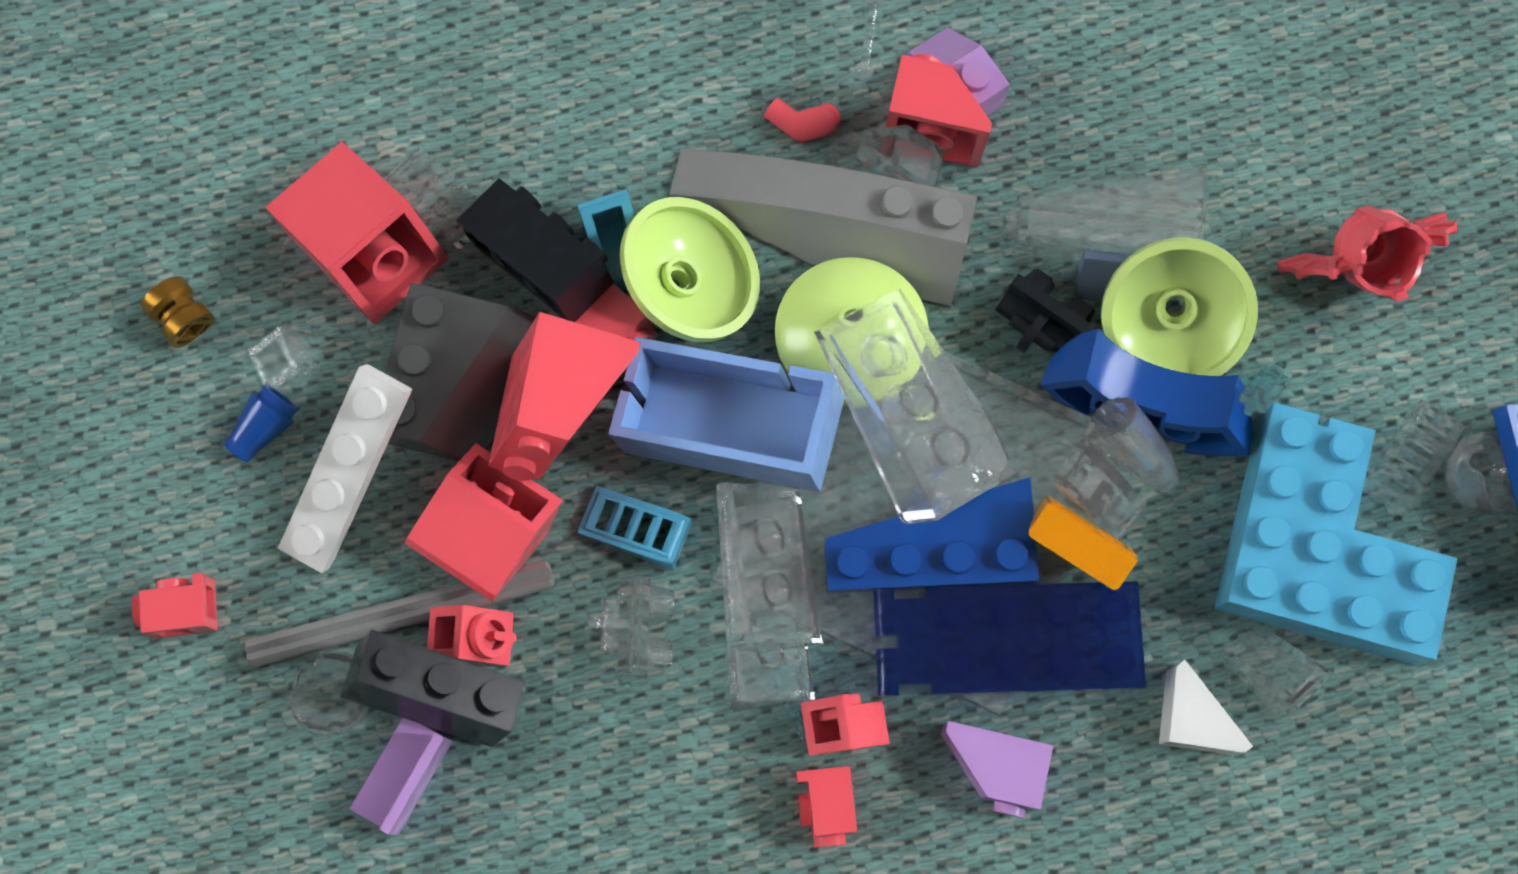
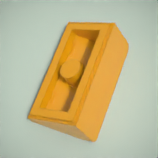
(1082, 543)

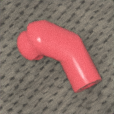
(804, 124)

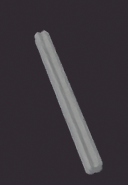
(387, 617)

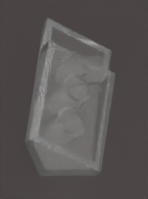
(766, 595)

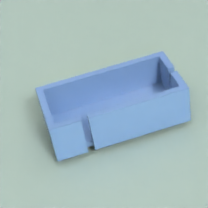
(728, 414)

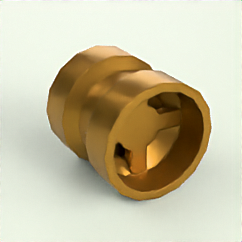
(177, 311)

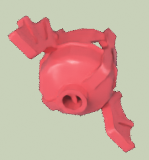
(1376, 251)

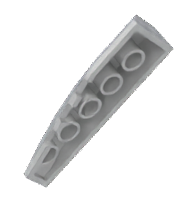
(836, 214)

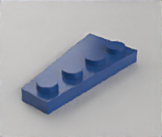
(970, 546)

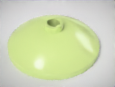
(704, 255)
(825, 296)
(1215, 315)

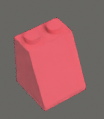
(358, 231)
(552, 390)

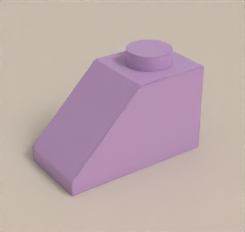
(971, 64)
(1001, 766)

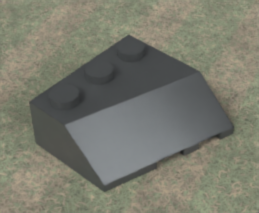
(457, 363)

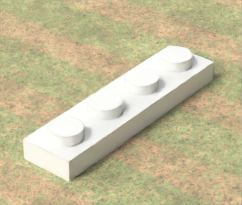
(344, 468)

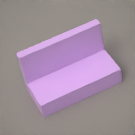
(400, 776)

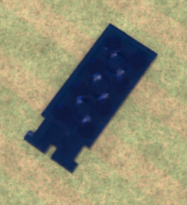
(1011, 639)

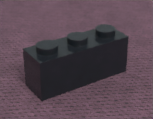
(537, 249)
(432, 689)

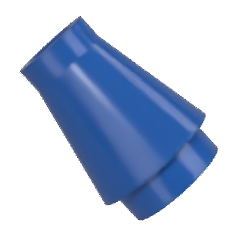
(261, 421)

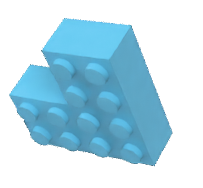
(1304, 563)

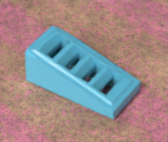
(674, 542)

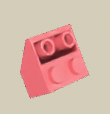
(483, 523)

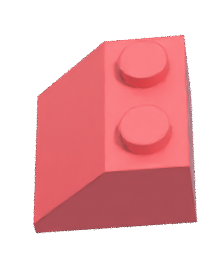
(940, 107)

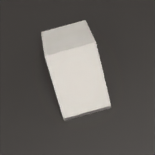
(1195, 717)

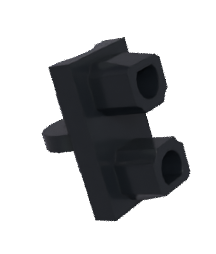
(1040, 315)

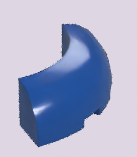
(1180, 405)

